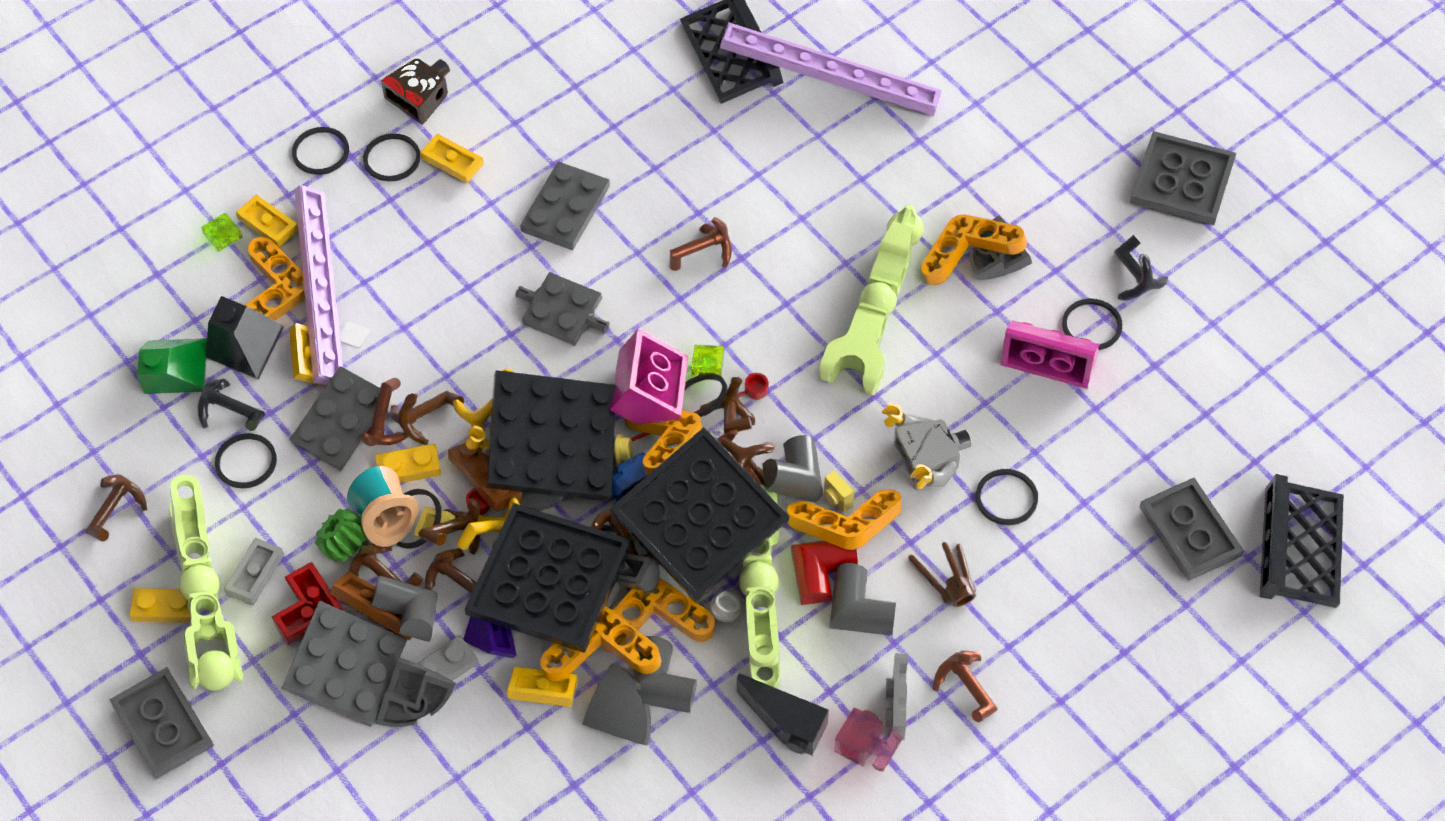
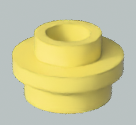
(622, 448)

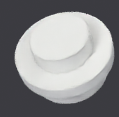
(725, 607)

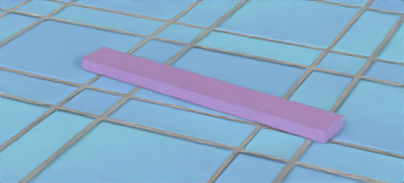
(830, 69)
(318, 284)

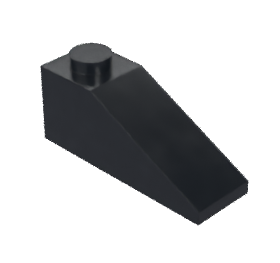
(790, 718)

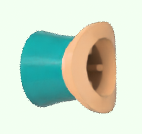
(382, 506)

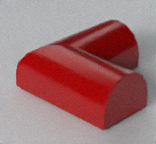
(811, 566)
(309, 590)

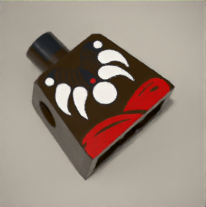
(417, 88)

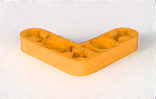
(969, 234)
(282, 286)
(671, 433)
(846, 531)
(658, 604)
(603, 636)

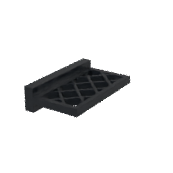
(743, 17)
(1275, 542)

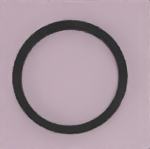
(320, 130)
(395, 177)
(1095, 302)
(709, 376)
(264, 477)
(988, 515)
(437, 516)

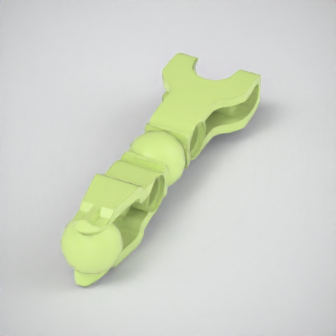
(876, 302)
(759, 584)
(200, 587)

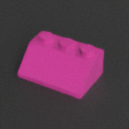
(1049, 354)
(649, 380)

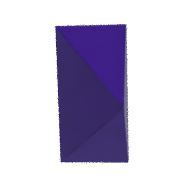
(490, 638)

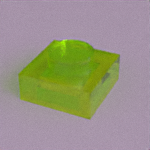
(221, 232)
(707, 359)

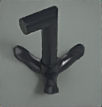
(1142, 272)
(212, 395)

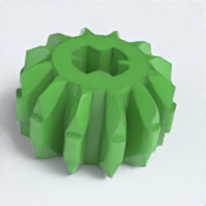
(340, 535)

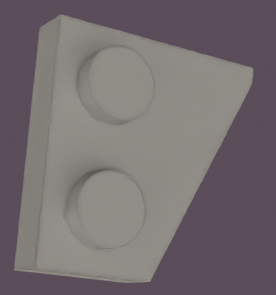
(897, 690)

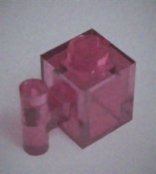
(861, 737)

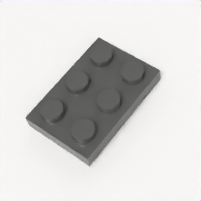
(565, 205)
(338, 419)
(1191, 529)
(161, 723)

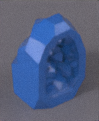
(628, 476)

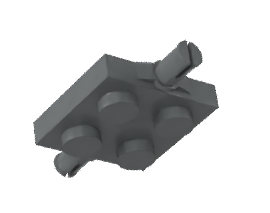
(562, 308)

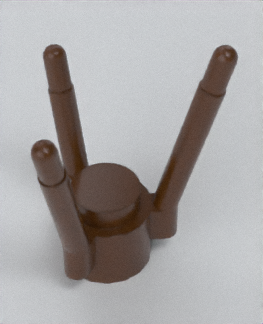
(959, 587)

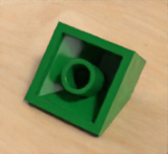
(172, 366)

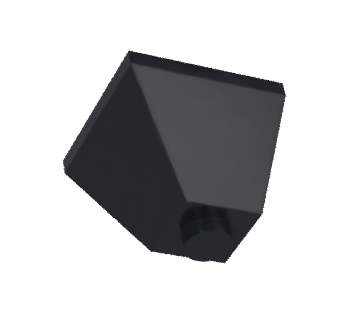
(241, 337)

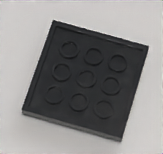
(551, 436)
(699, 514)
(548, 577)

